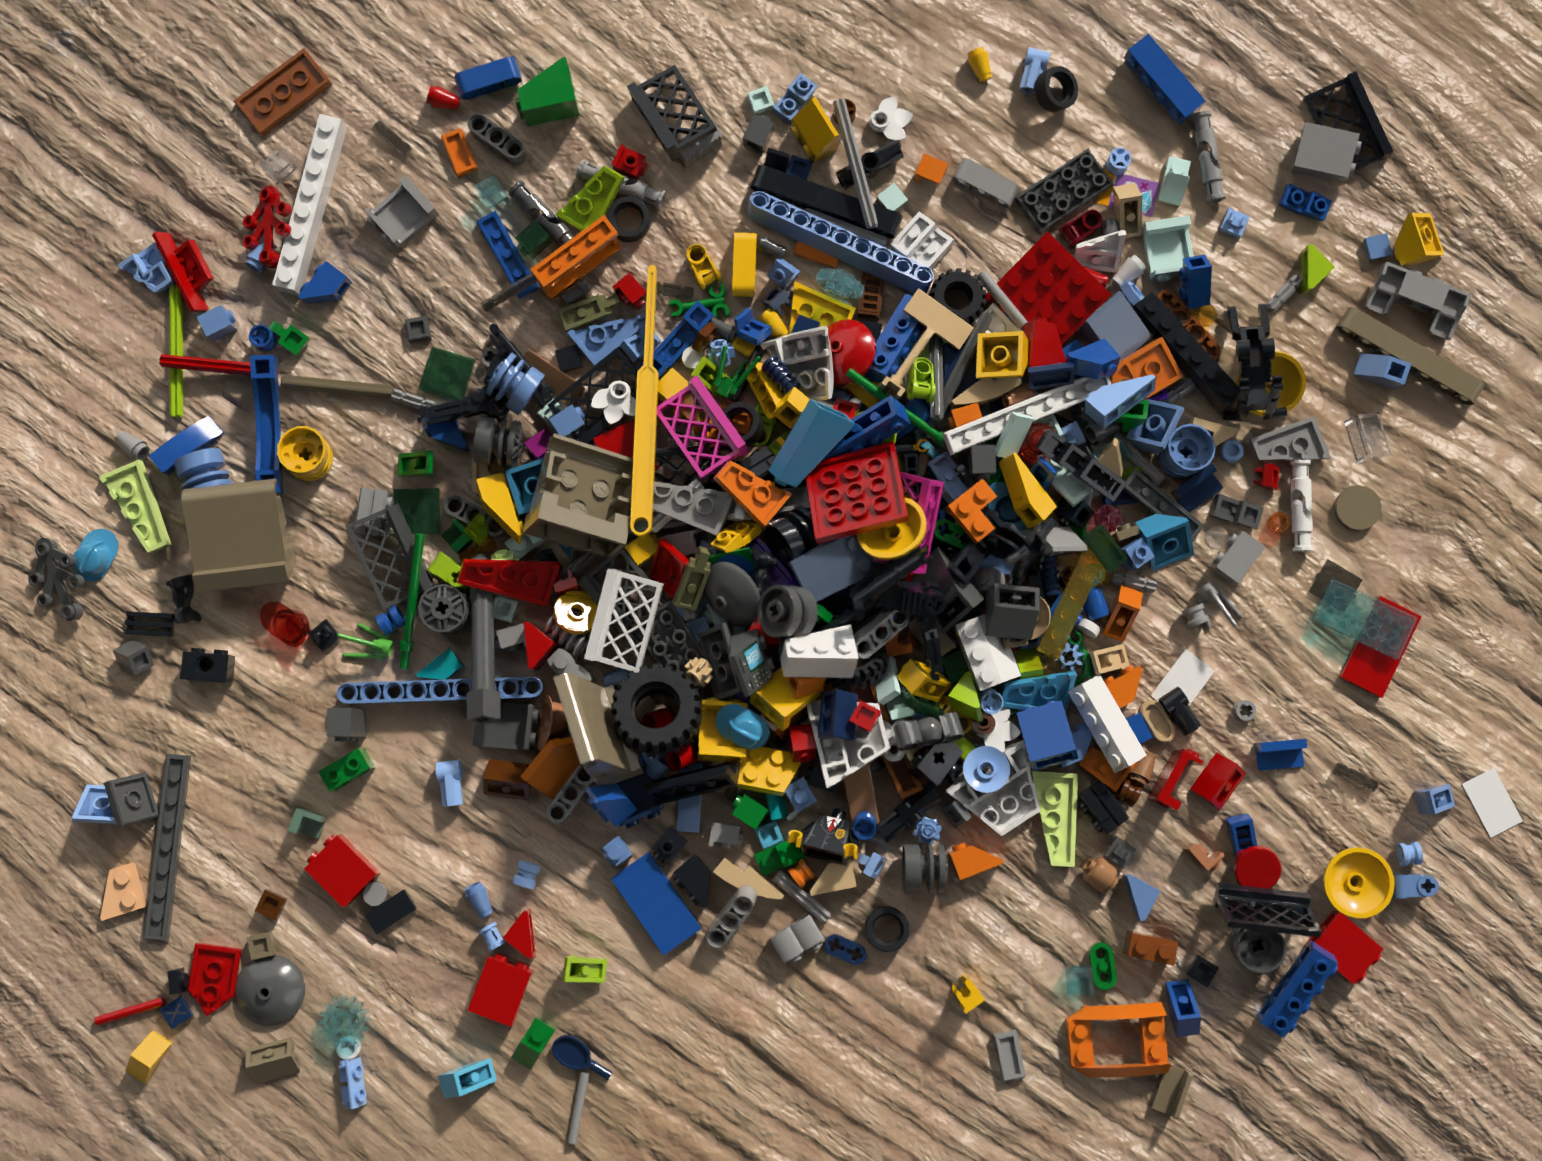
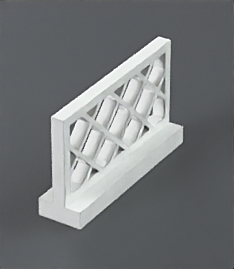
(604, 616)

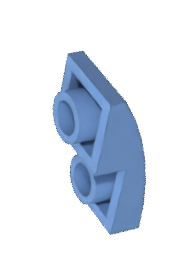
(795, 98)

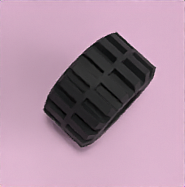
(966, 283)

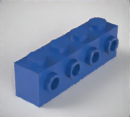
(1164, 79)
(895, 343)
(873, 427)
(1297, 989)

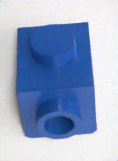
(751, 329)

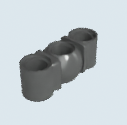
(928, 731)

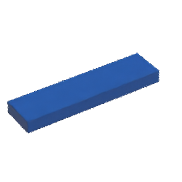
(505, 250)

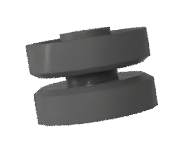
(787, 611)

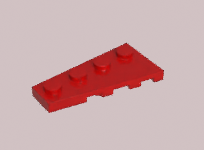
(512, 578)

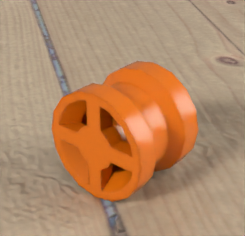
(801, 873)

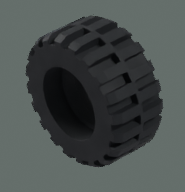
(650, 682)

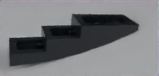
(1080, 465)

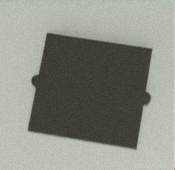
(1329, 571)

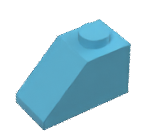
(467, 1078)

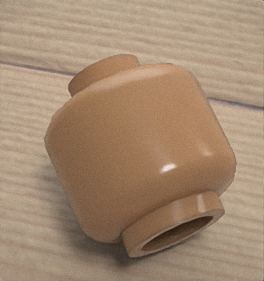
(1100, 874)

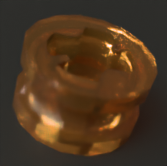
(1283, 516)

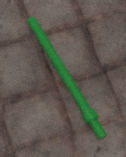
(915, 420)
(407, 644)

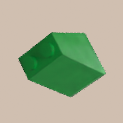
(548, 96)

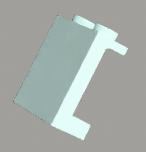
(1166, 245)

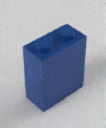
(1047, 735)

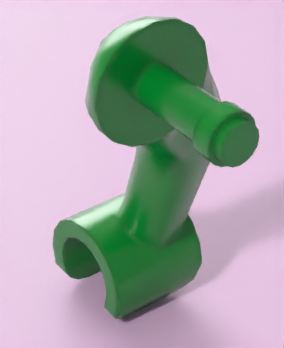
(1086, 667)

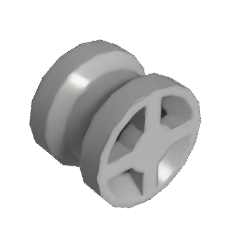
(1195, 615)

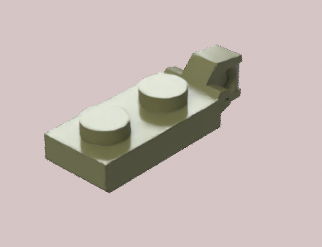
(587, 311)
(693, 581)

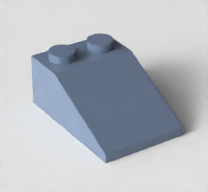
(832, 566)

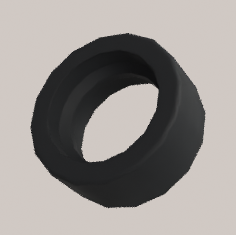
(1069, 86)
(625, 202)
(757, 427)
(900, 941)

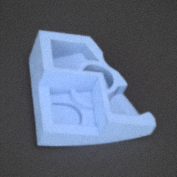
(149, 268)

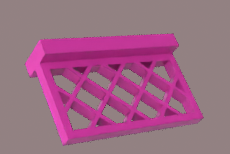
(719, 421)
(929, 501)

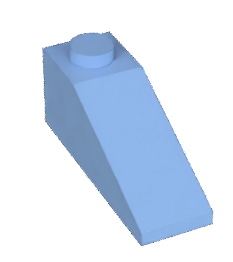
(1116, 399)

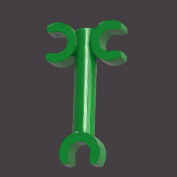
(716, 301)

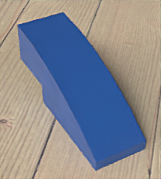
(192, 439)

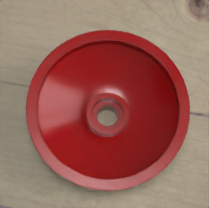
(855, 349)

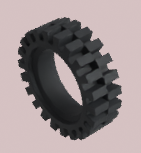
(865, 673)

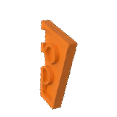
(752, 493)

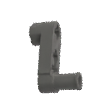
(1089, 427)

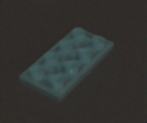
(1364, 618)

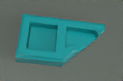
(442, 667)

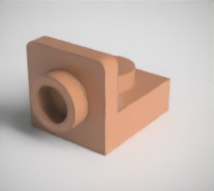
(1200, 856)

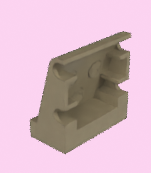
(582, 497)
(237, 535)
(593, 730)

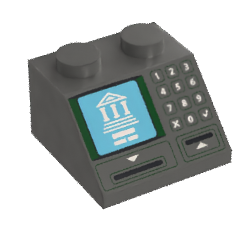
(751, 660)

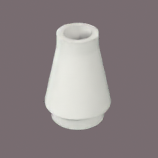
(1129, 271)

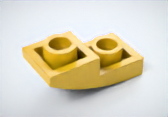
(732, 540)

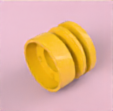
(295, 446)

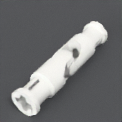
(1301, 510)

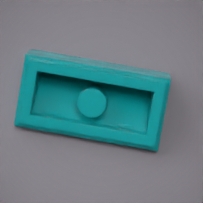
(776, 806)

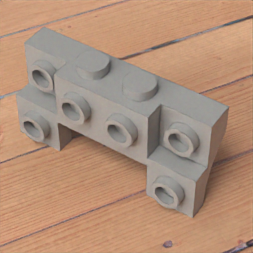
(1420, 293)

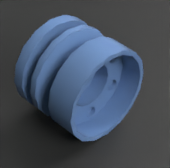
(514, 383)
(1195, 444)
(202, 469)

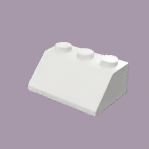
(985, 654)

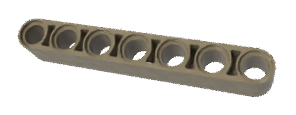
(1423, 362)

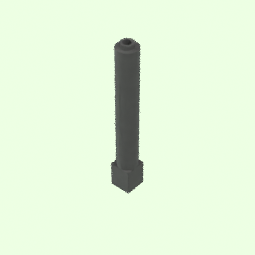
(483, 701)

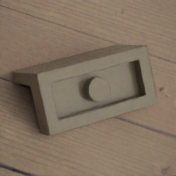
(271, 1061)
(1172, 1091)

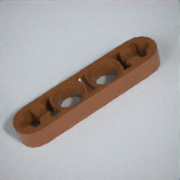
(1191, 321)

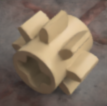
(699, 671)

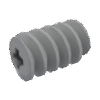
(574, 641)

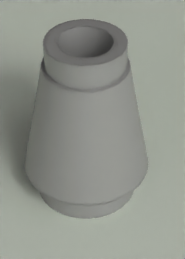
(132, 446)

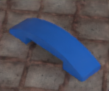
(680, 338)

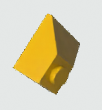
(1417, 240)

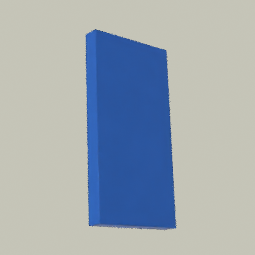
(656, 903)

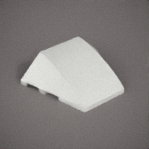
(809, 360)
(843, 757)
(1010, 804)

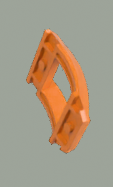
(1151, 1036)

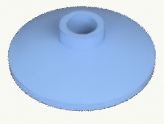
(991, 758)

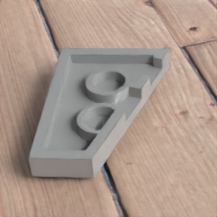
(1292, 442)

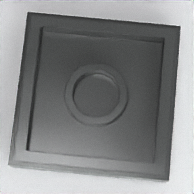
(131, 799)

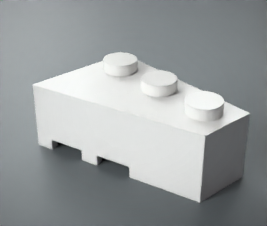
(821, 654)

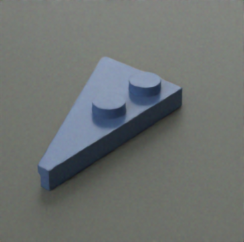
(601, 340)

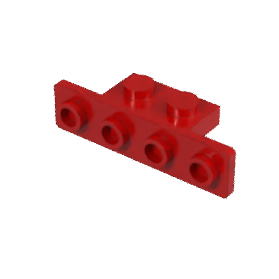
(187, 269)

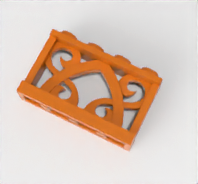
(577, 257)

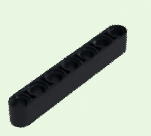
(822, 199)

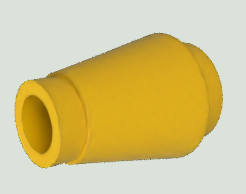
(979, 62)
(772, 319)

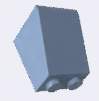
(1118, 325)

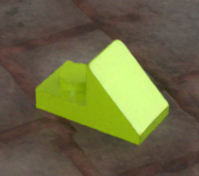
(584, 969)

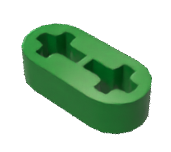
(951, 540)

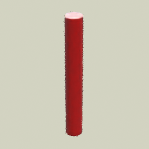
(129, 1011)

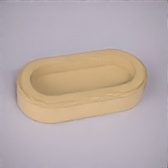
(1157, 721)

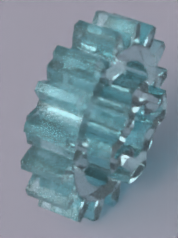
(840, 283)
(336, 1015)

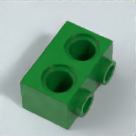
(346, 769)
(749, 810)

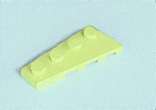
(136, 498)
(1058, 814)

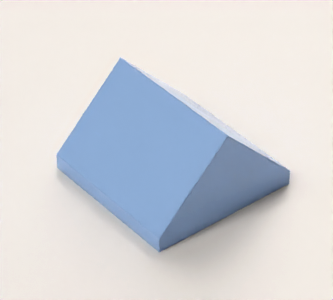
(94, 806)

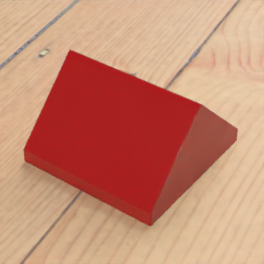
(538, 646)

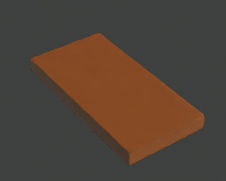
(283, 92)

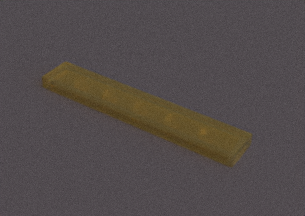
(1070, 604)

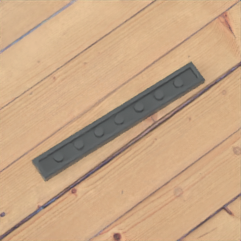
(167, 847)

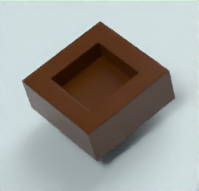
(704, 337)
(271, 904)

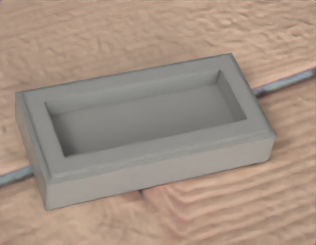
(1009, 1055)

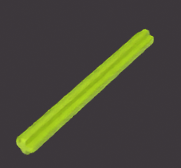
(175, 348)

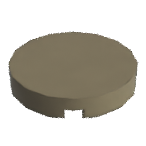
(1357, 507)

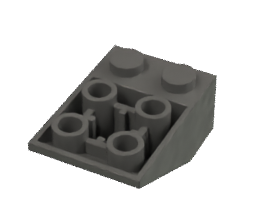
(959, 596)

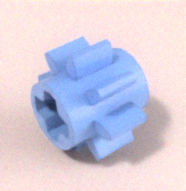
(715, 352)
(1076, 655)

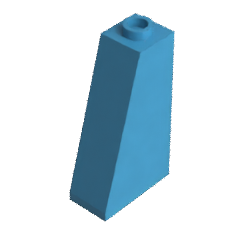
(809, 442)

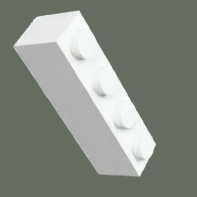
(1107, 723)

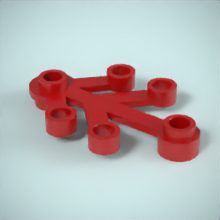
(269, 198)

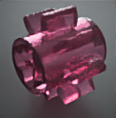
(1108, 517)

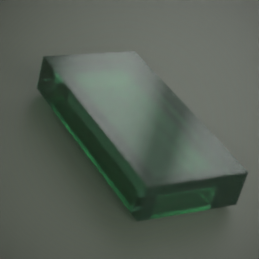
(1105, 548)

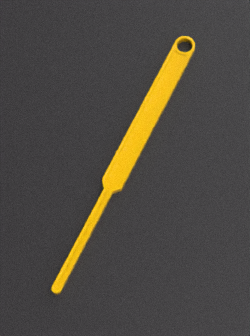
(645, 419)

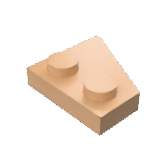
(122, 892)

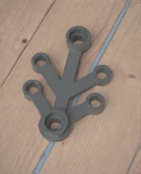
(47, 553)

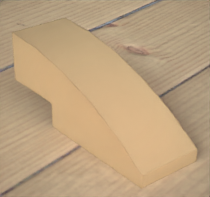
(986, 391)
(749, 877)

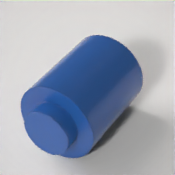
(1095, 605)

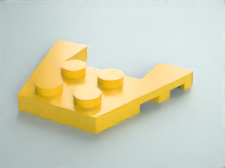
(767, 771)

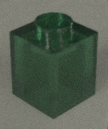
(532, 240)

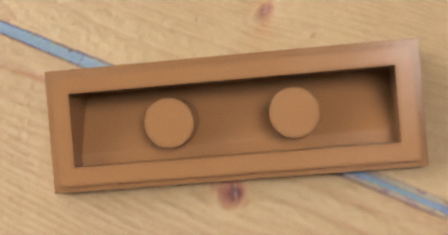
(554, 377)
(860, 793)

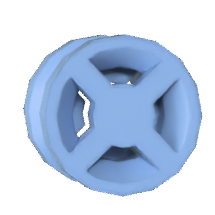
(1118, 155)
(1409, 853)

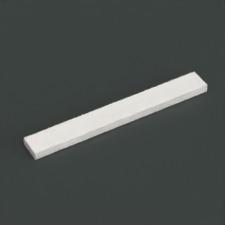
(1036, 407)

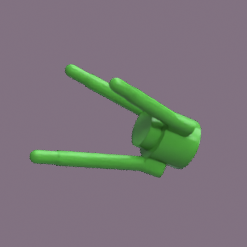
(381, 647)

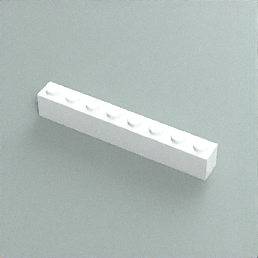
(310, 204)

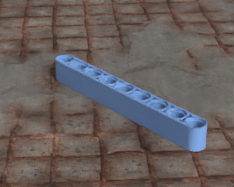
(839, 243)
(430, 686)

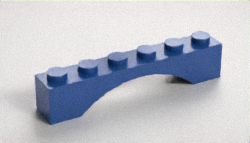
(267, 414)

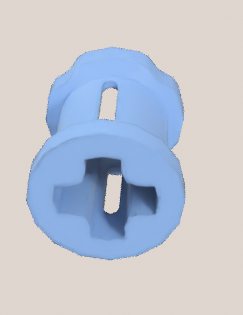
(492, 936)

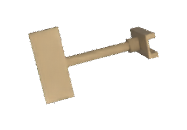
(937, 321)

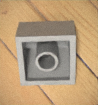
(1060, 540)

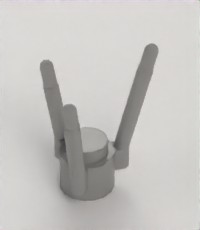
(1211, 593)

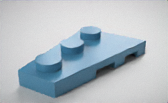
(1038, 690)

